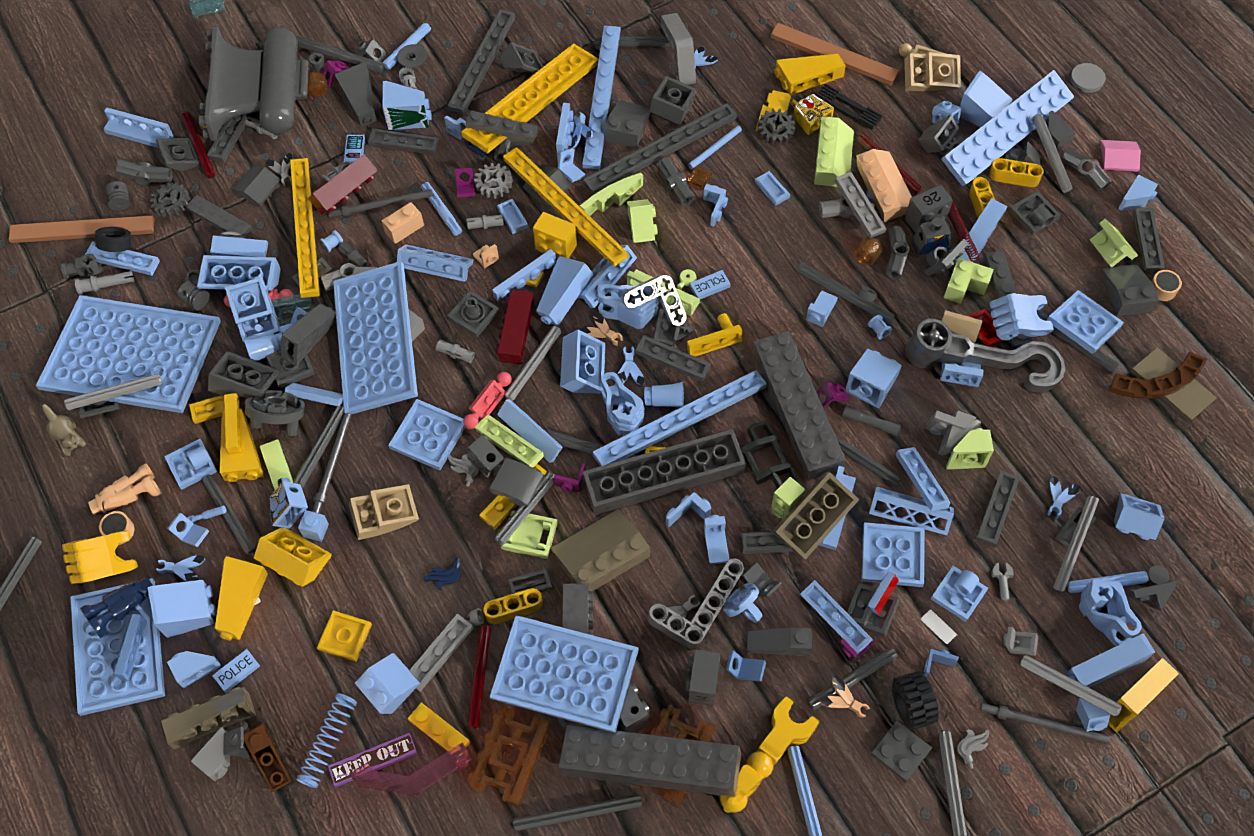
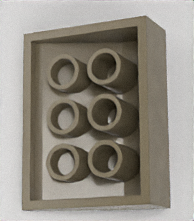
(602, 551)

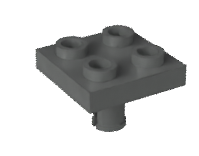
(473, 313)

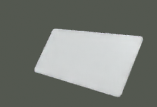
(938, 626)

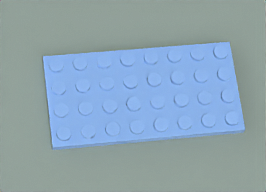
(374, 338)

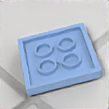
(1085, 321)
(427, 434)
(893, 550)

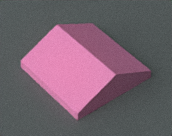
(1120, 155)

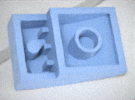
(252, 309)

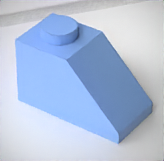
(1139, 194)
(191, 666)

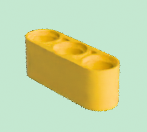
(1016, 172)
(980, 194)
(502, 605)

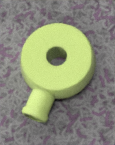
(686, 277)

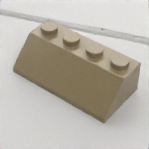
(815, 515)

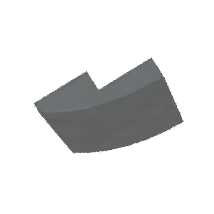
(516, 482)
(865, 617)

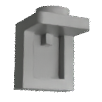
(1021, 642)

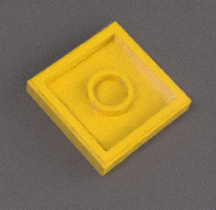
(344, 636)

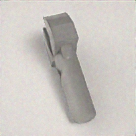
(995, 573)

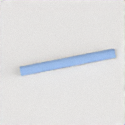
(714, 147)

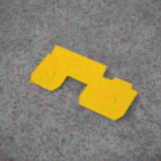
(776, 100)

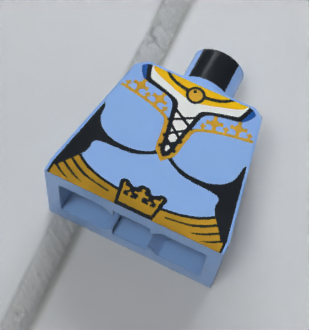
(287, 503)

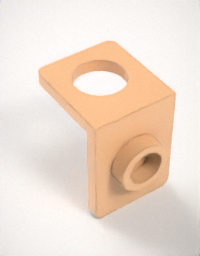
(488, 255)

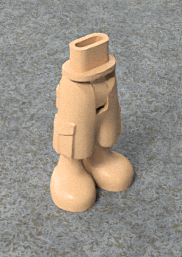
(124, 492)

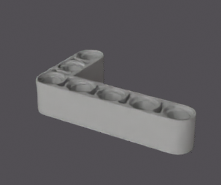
(682, 45)
(705, 610)

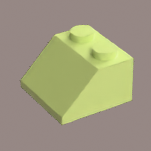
(972, 450)

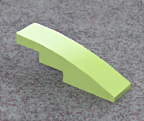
(614, 193)

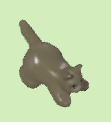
(62, 429)

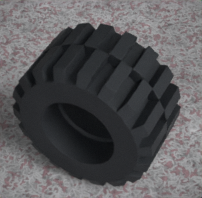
(915, 700)

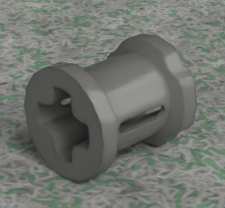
(317, 62)

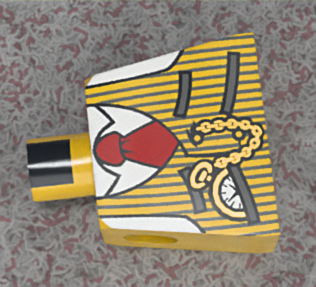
(809, 112)

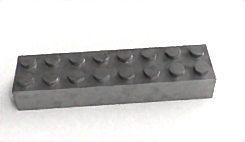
(798, 405)
(663, 472)
(651, 760)

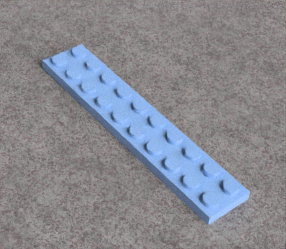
(1006, 128)

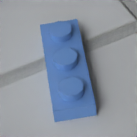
(129, 647)

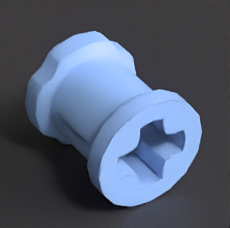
(331, 241)
(879, 327)

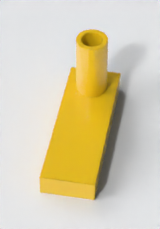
(727, 336)

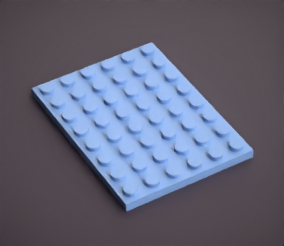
(124, 342)

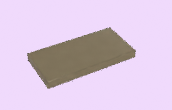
(1189, 400)

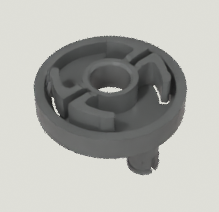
(275, 408)

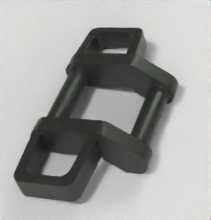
(756, 444)

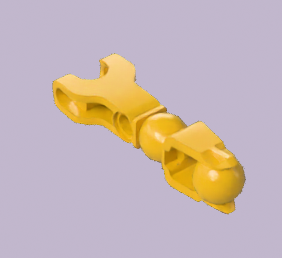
(761, 763)

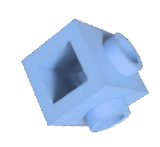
(944, 109)

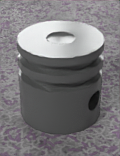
(118, 198)
(194, 297)

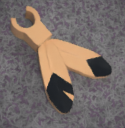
(603, 330)
(845, 700)

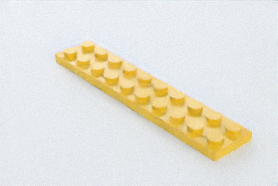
(536, 93)

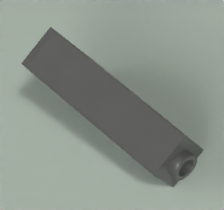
(357, 90)
(306, 333)

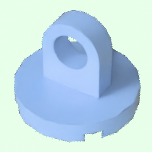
(742, 602)

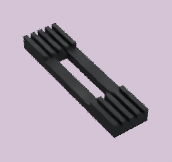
(868, 118)

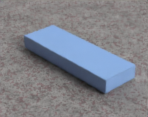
(238, 247)
(315, 394)

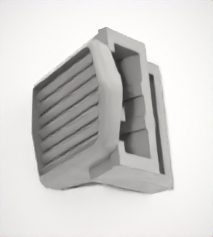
(952, 427)

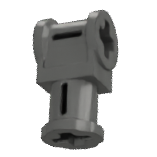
(82, 267)

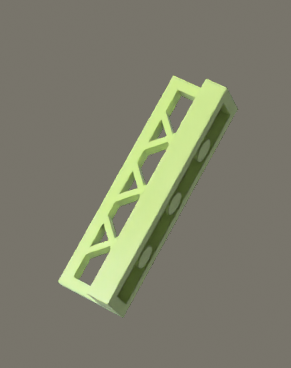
(688, 301)

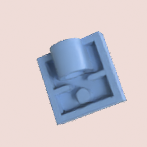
(190, 464)
(959, 592)

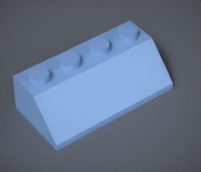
(225, 271)

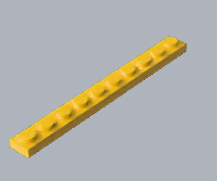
(566, 207)
(304, 228)

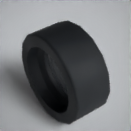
(113, 239)

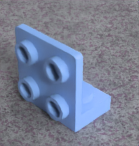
(965, 374)

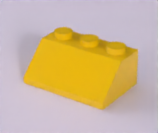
(291, 556)

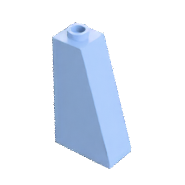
(563, 289)
(1112, 662)

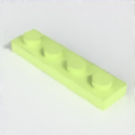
(509, 441)

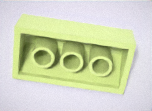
(833, 151)

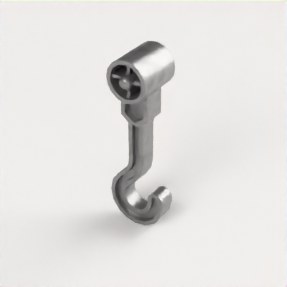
(935, 343)

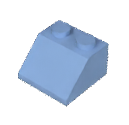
(1138, 517)
(387, 684)

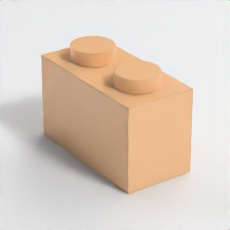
(403, 223)

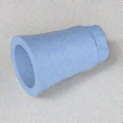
(262, 346)
(665, 395)

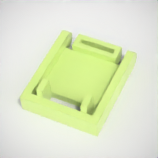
(528, 536)

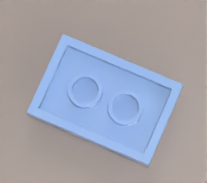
(564, 138)

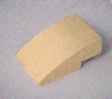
(932, 72)
(383, 511)

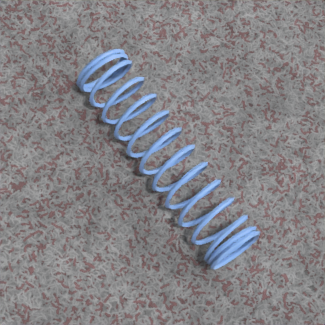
(342, 700)

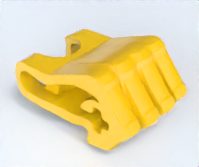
(96, 557)

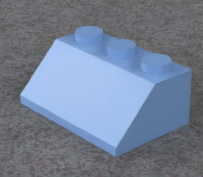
(582, 363)

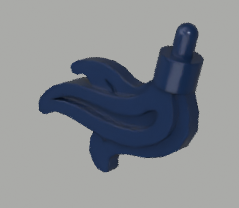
(445, 576)

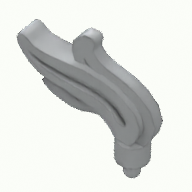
(464, 466)
(970, 744)

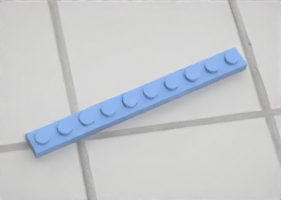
(601, 97)
(680, 419)

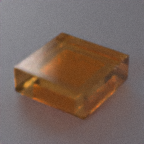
(699, 177)

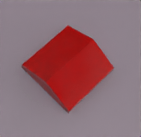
(987, 330)

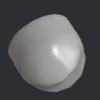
(476, 617)

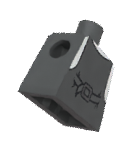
(485, 456)

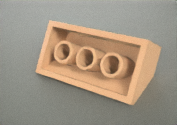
(884, 183)

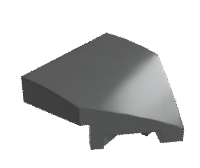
(669, 333)

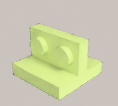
(1112, 244)

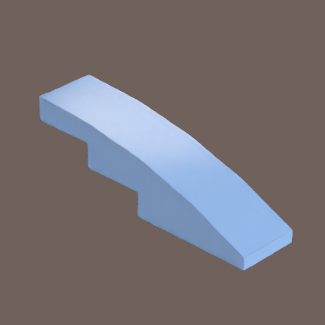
(984, 226)

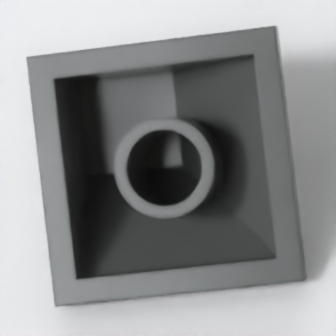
(520, 59)

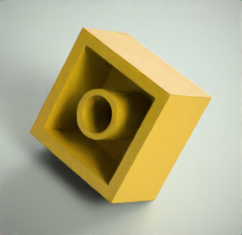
(554, 234)

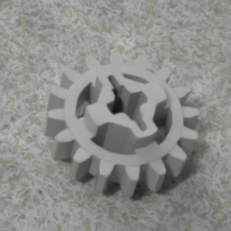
(493, 180)

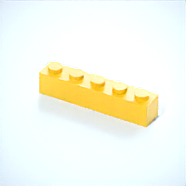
(232, 423)

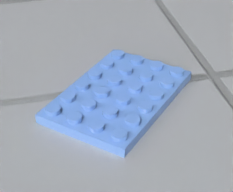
(95, 658)
(564, 673)

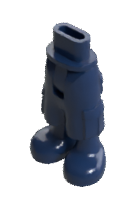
(119, 603)

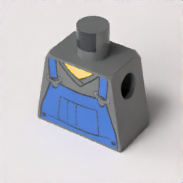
(930, 236)

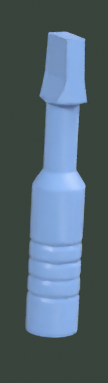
(208, 514)

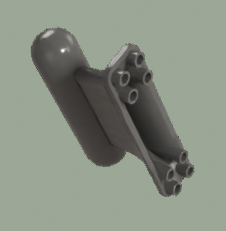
(254, 82)

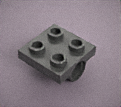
(1034, 213)
(945, 259)

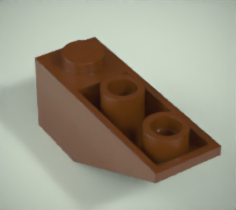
(266, 756)

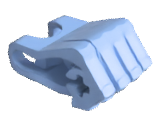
(1018, 315)
(635, 317)
(625, 400)
(1109, 593)

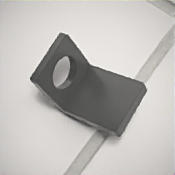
(368, 47)
(757, 576)
(234, 743)

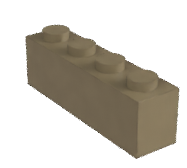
(208, 717)

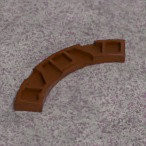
(1161, 385)

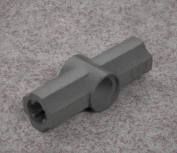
(675, 181)

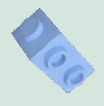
(716, 195)
(821, 309)
(699, 505)
(715, 539)

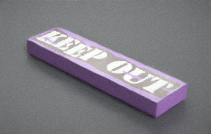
(378, 757)

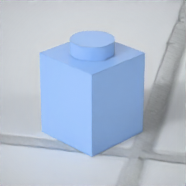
(313, 526)
(1092, 716)

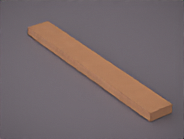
(819, 47)
(78, 229)

